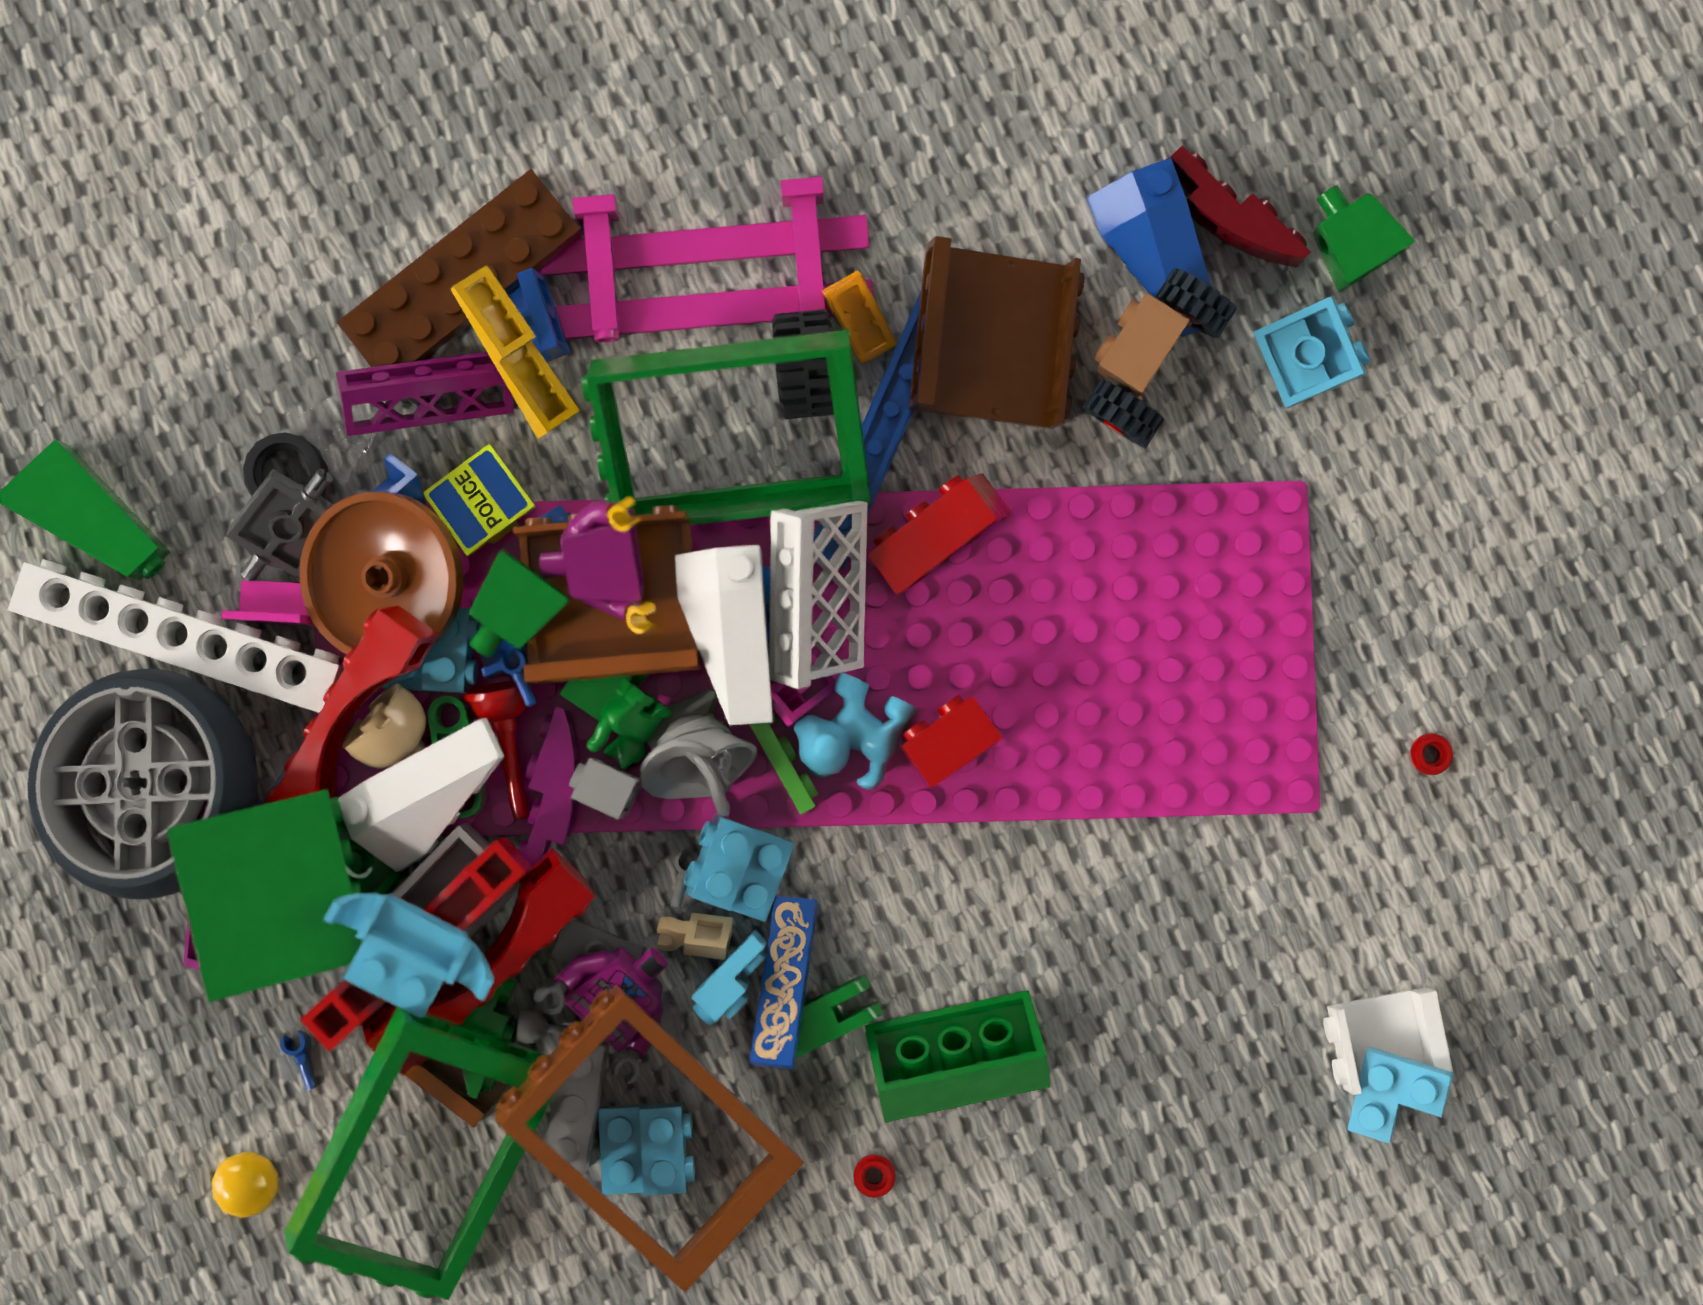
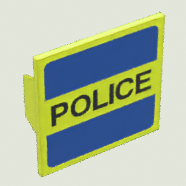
(479, 500)

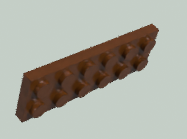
(417, 308)

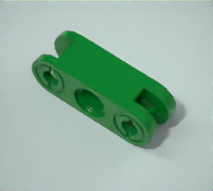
(826, 1019)

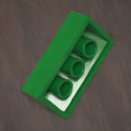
(957, 1056)

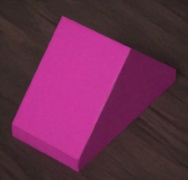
(795, 703)

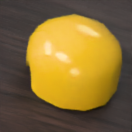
(245, 1184)

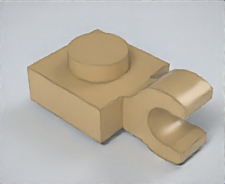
(701, 936)

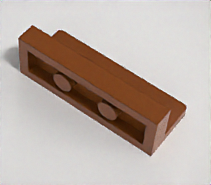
(448, 1086)

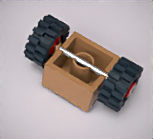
(1143, 344)

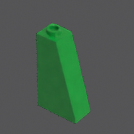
(80, 508)

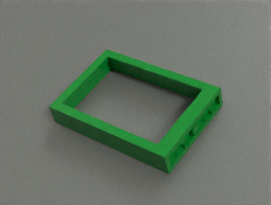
(744, 500)
(445, 1043)

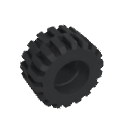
(803, 384)

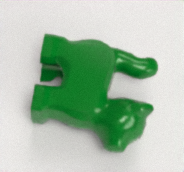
(634, 718)

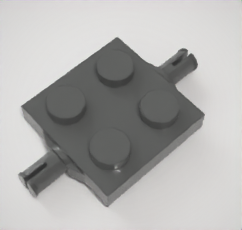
(278, 522)

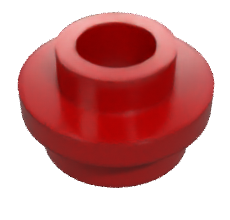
(1443, 751)
(878, 1188)

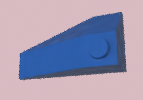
(1150, 226)

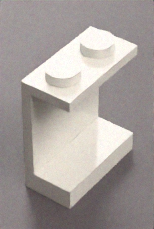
(1397, 1023)

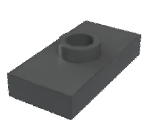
(581, 938)

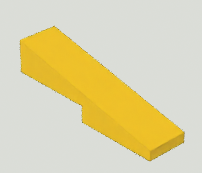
(511, 349)

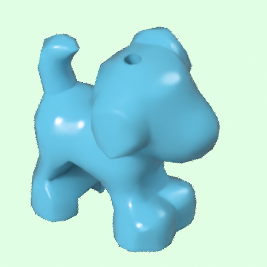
(827, 744)

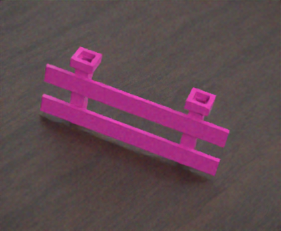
(603, 254)

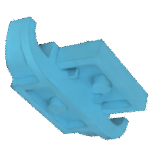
(407, 951)

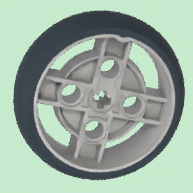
(140, 705)

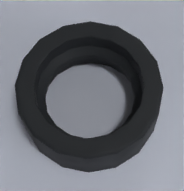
(271, 444)

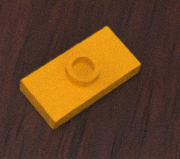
(859, 313)

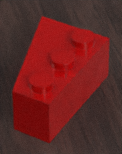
(937, 531)

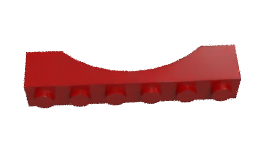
(389, 648)
(459, 904)
(544, 904)

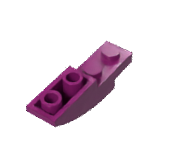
(551, 775)

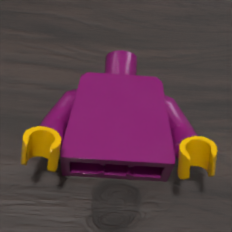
(603, 562)

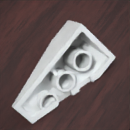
(727, 617)
(413, 802)

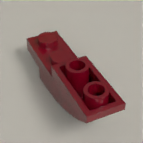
(1245, 226)

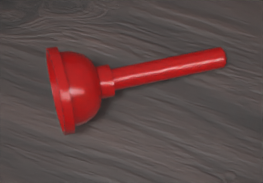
(501, 705)

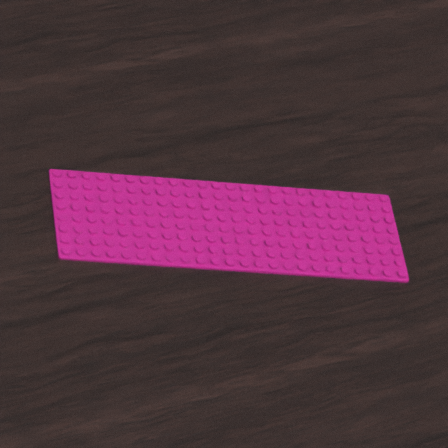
(1114, 635)

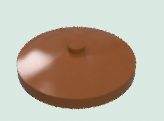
(375, 556)

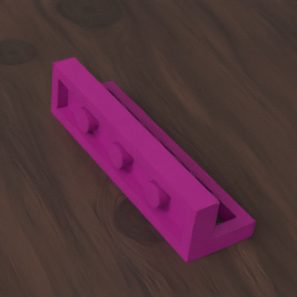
(417, 380)

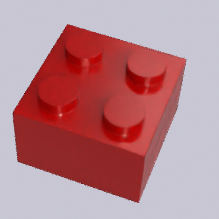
(950, 741)

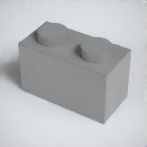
(605, 787)

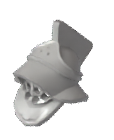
(695, 754)

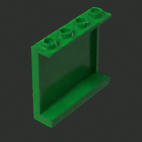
(261, 893)

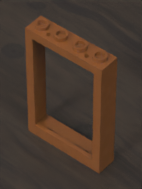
(574, 1048)

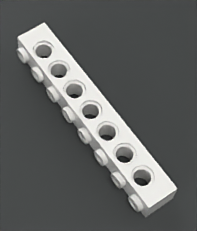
(39, 598)

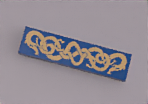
(784, 983)

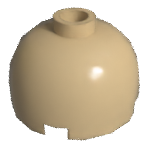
(389, 730)

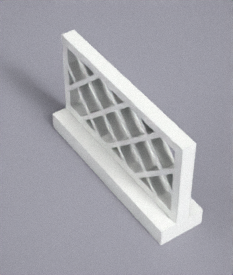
(794, 595)

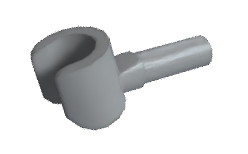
(680, 887)

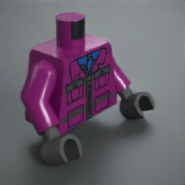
(601, 970)

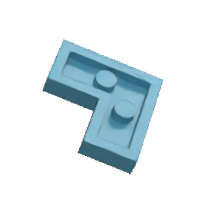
(1391, 1082)

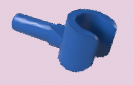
(518, 676)
(301, 1057)

